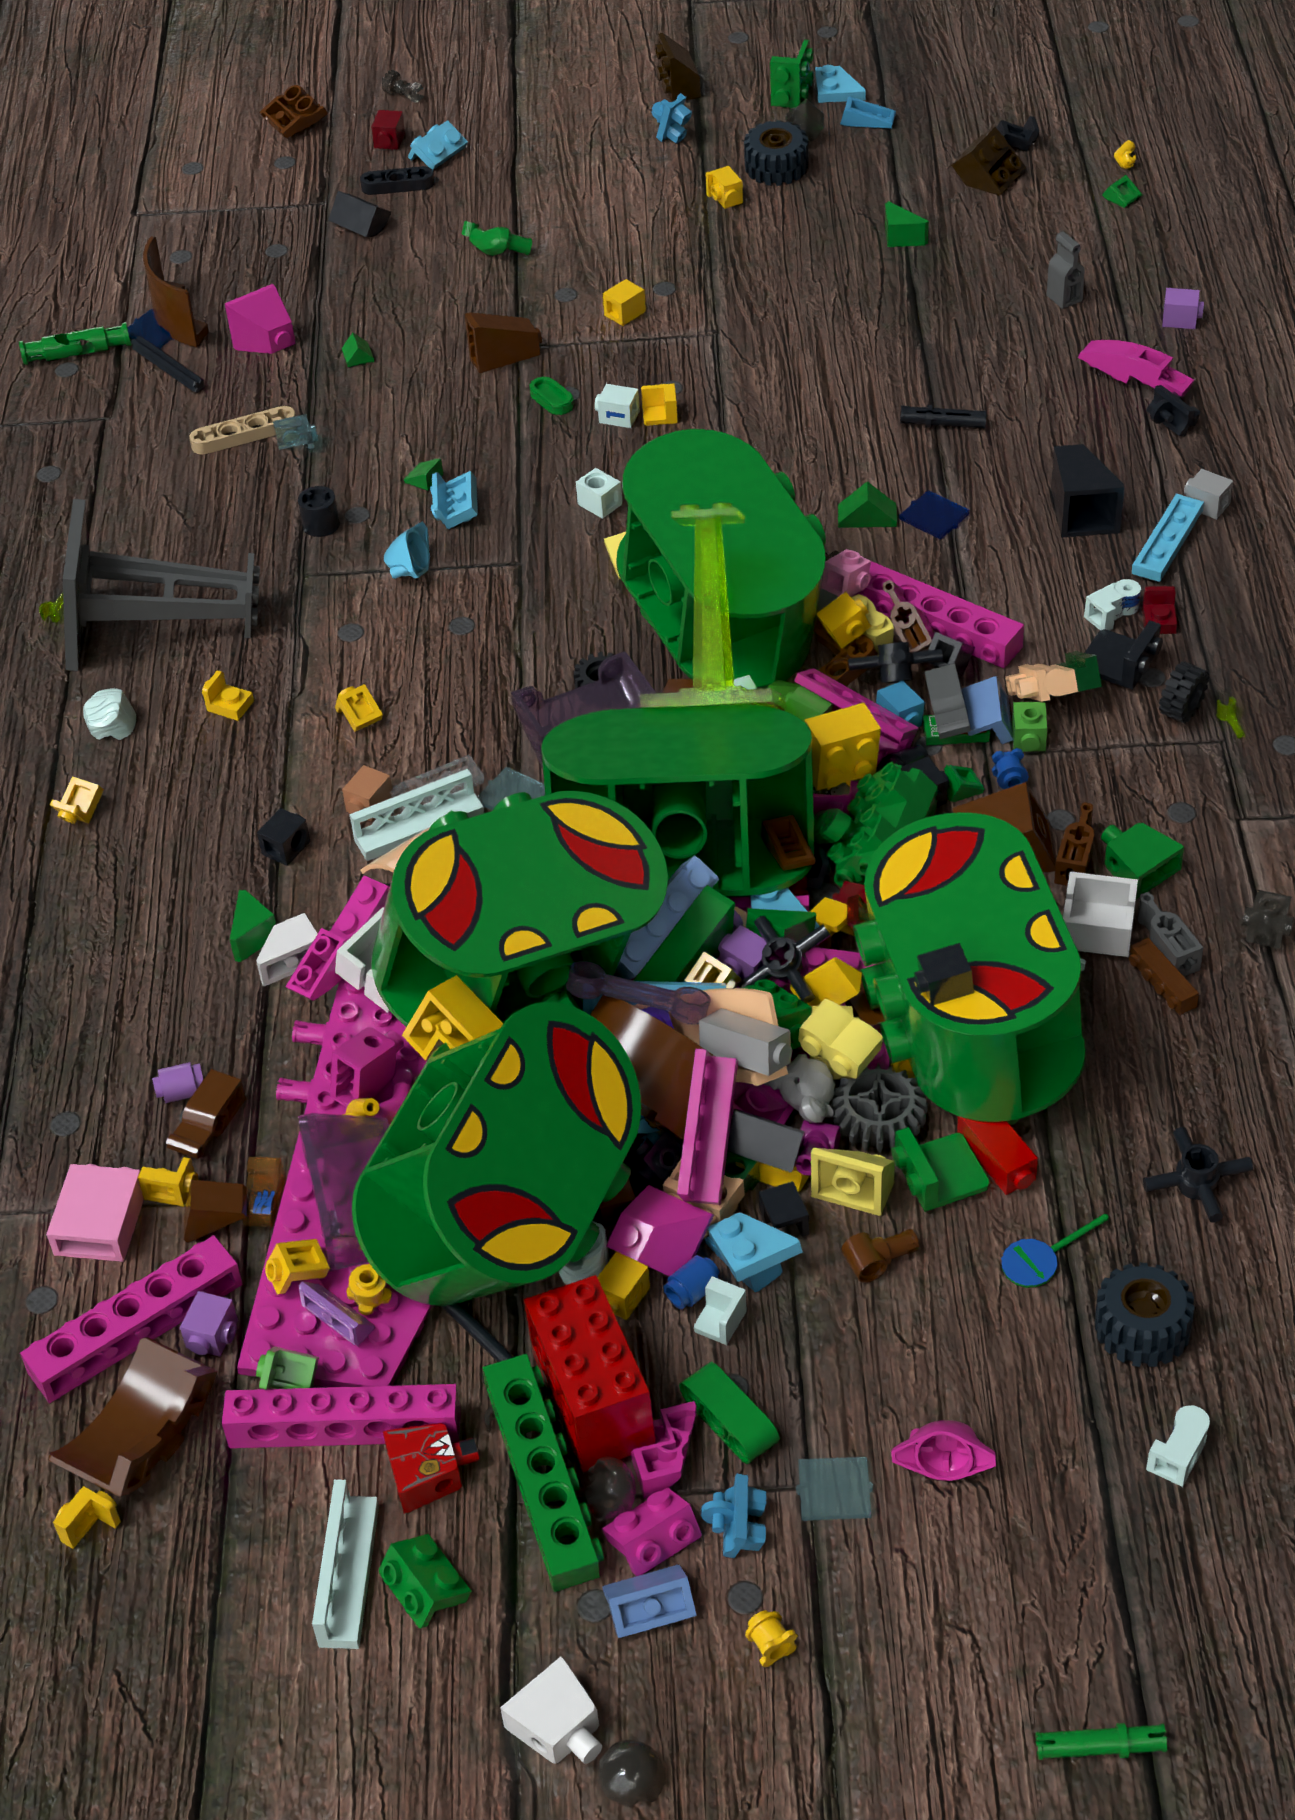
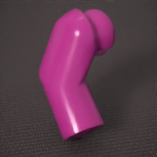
(390, 1107)

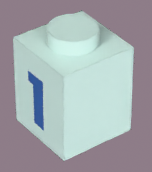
(617, 405)

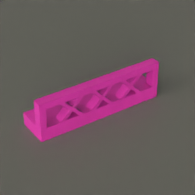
(891, 725)
(707, 1128)

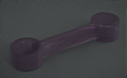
(589, 981)

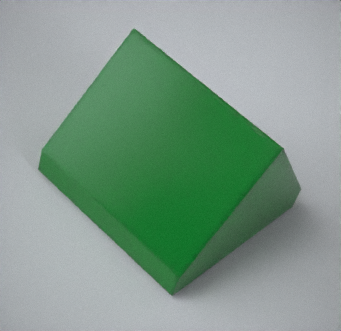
(356, 351)

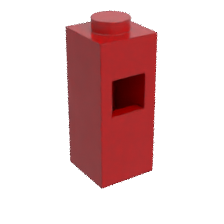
(1000, 1153)

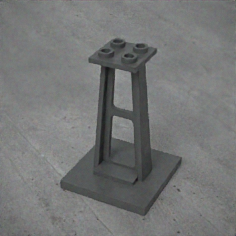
(81, 606)

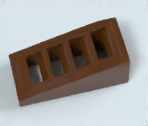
(785, 836)

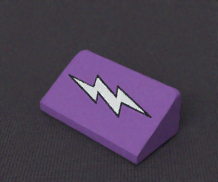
(334, 1312)

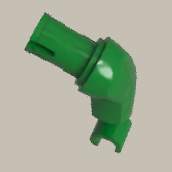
(496, 239)

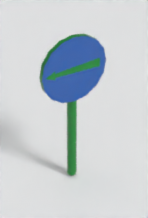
(1034, 1262)

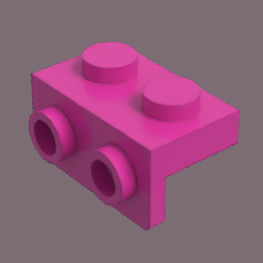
(653, 1530)

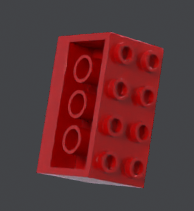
(590, 1371)

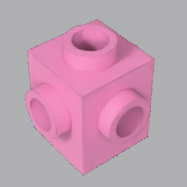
(846, 573)

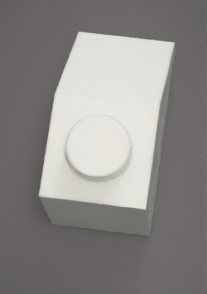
(285, 949)

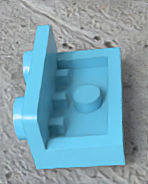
(438, 145)
(454, 500)

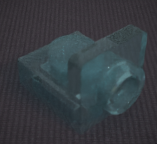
(295, 432)

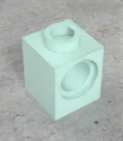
(599, 493)

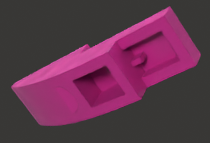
(1130, 360)
(317, 968)

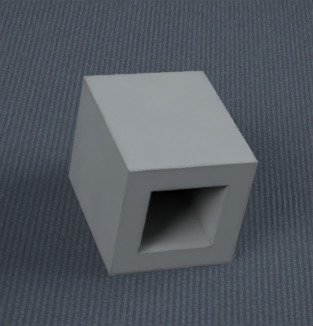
(1211, 489)

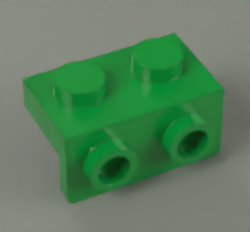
(422, 1578)

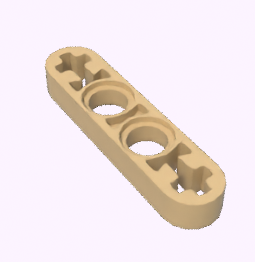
(212, 437)

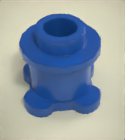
(1009, 768)

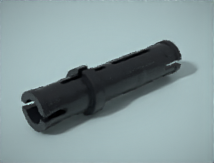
(943, 417)

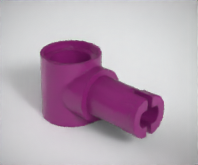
(816, 1136)

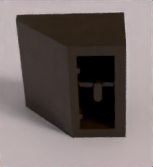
(676, 69)
(989, 163)

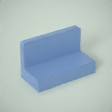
(988, 708)
(649, 1600)

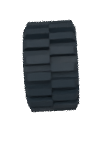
(776, 152)
(1144, 1314)

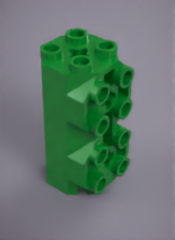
(880, 809)

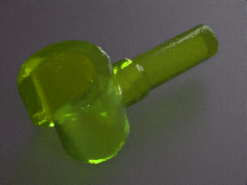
(51, 609)
(1228, 713)

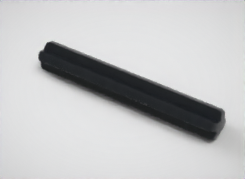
(168, 364)

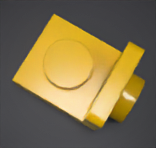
(225, 699)
(358, 707)
(167, 1186)
(294, 1263)

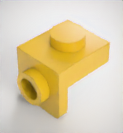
(78, 801)
(82, 1512)

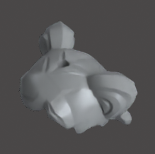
(814, 1089)

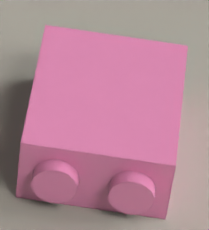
(96, 1213)

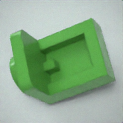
(286, 1369)

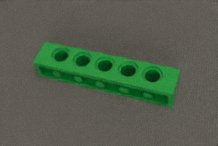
(564, 1563)

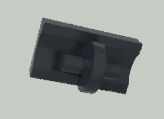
(1172, 411)

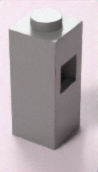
(751, 1041)

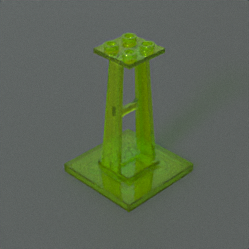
(712, 638)

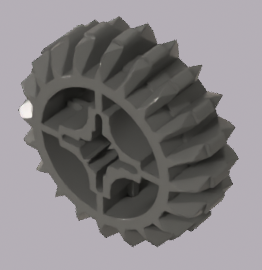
(857, 1108)

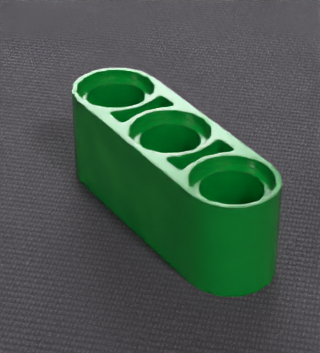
(729, 1412)

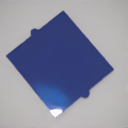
(149, 329)
(934, 514)

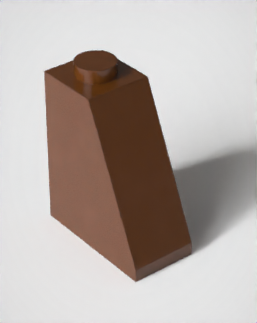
(500, 340)

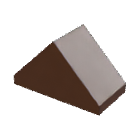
(212, 1207)

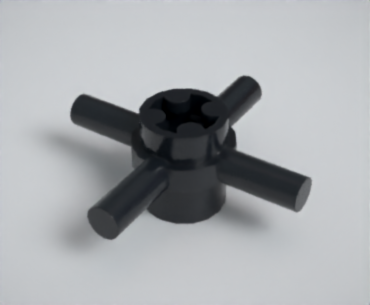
(895, 661)
(781, 949)
(1198, 1173)

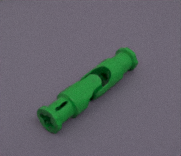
(69, 344)

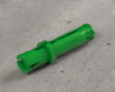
(1103, 1741)

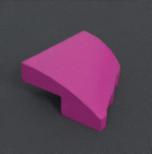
(663, 1462)

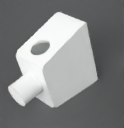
(554, 1715)

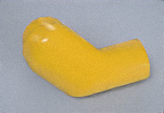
(1123, 153)
(362, 1107)

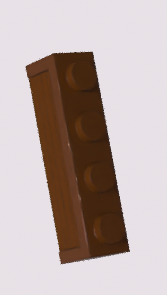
(1163, 976)

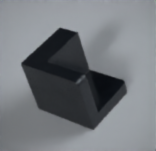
(784, 1207)

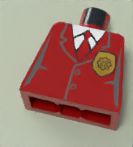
(426, 1463)

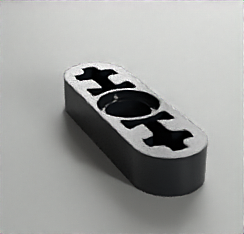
(386, 180)

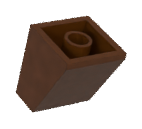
(1021, 809)

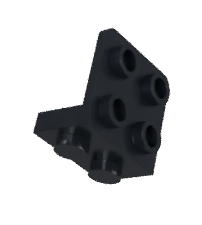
(1124, 658)

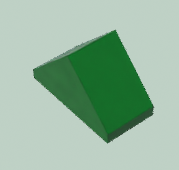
(904, 227)
(867, 509)
(785, 923)
(250, 926)

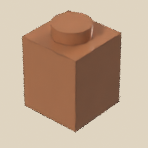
(366, 789)

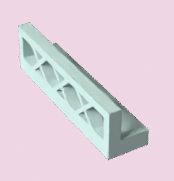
(391, 831)
(345, 1569)

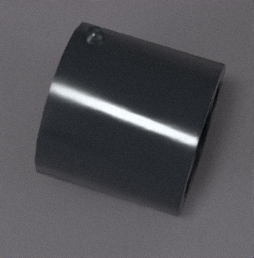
(318, 511)

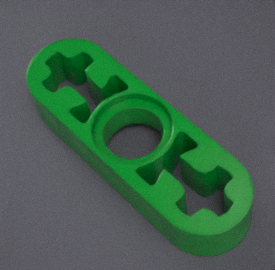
(830, 825)

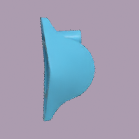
(409, 553)

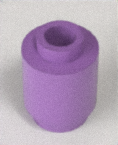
(177, 1081)

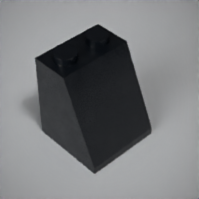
(1085, 493)

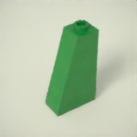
(696, 932)

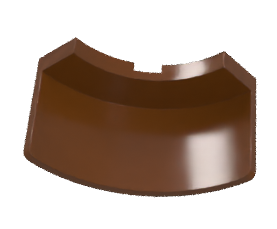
(171, 301)
(660, 1060)
(139, 1420)

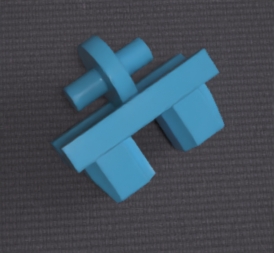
(671, 117)
(729, 1515)

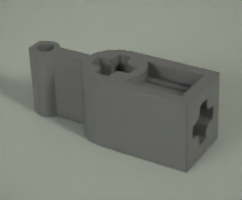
(1065, 273)
(947, 701)
(1170, 936)

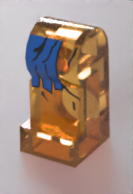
(264, 1190)

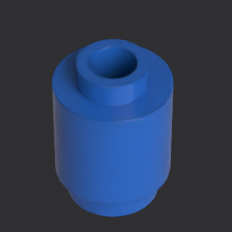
(688, 1283)

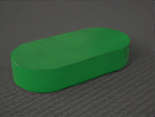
(551, 395)

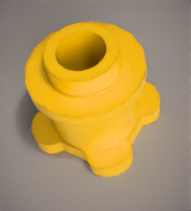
(367, 1289)
(770, 1637)

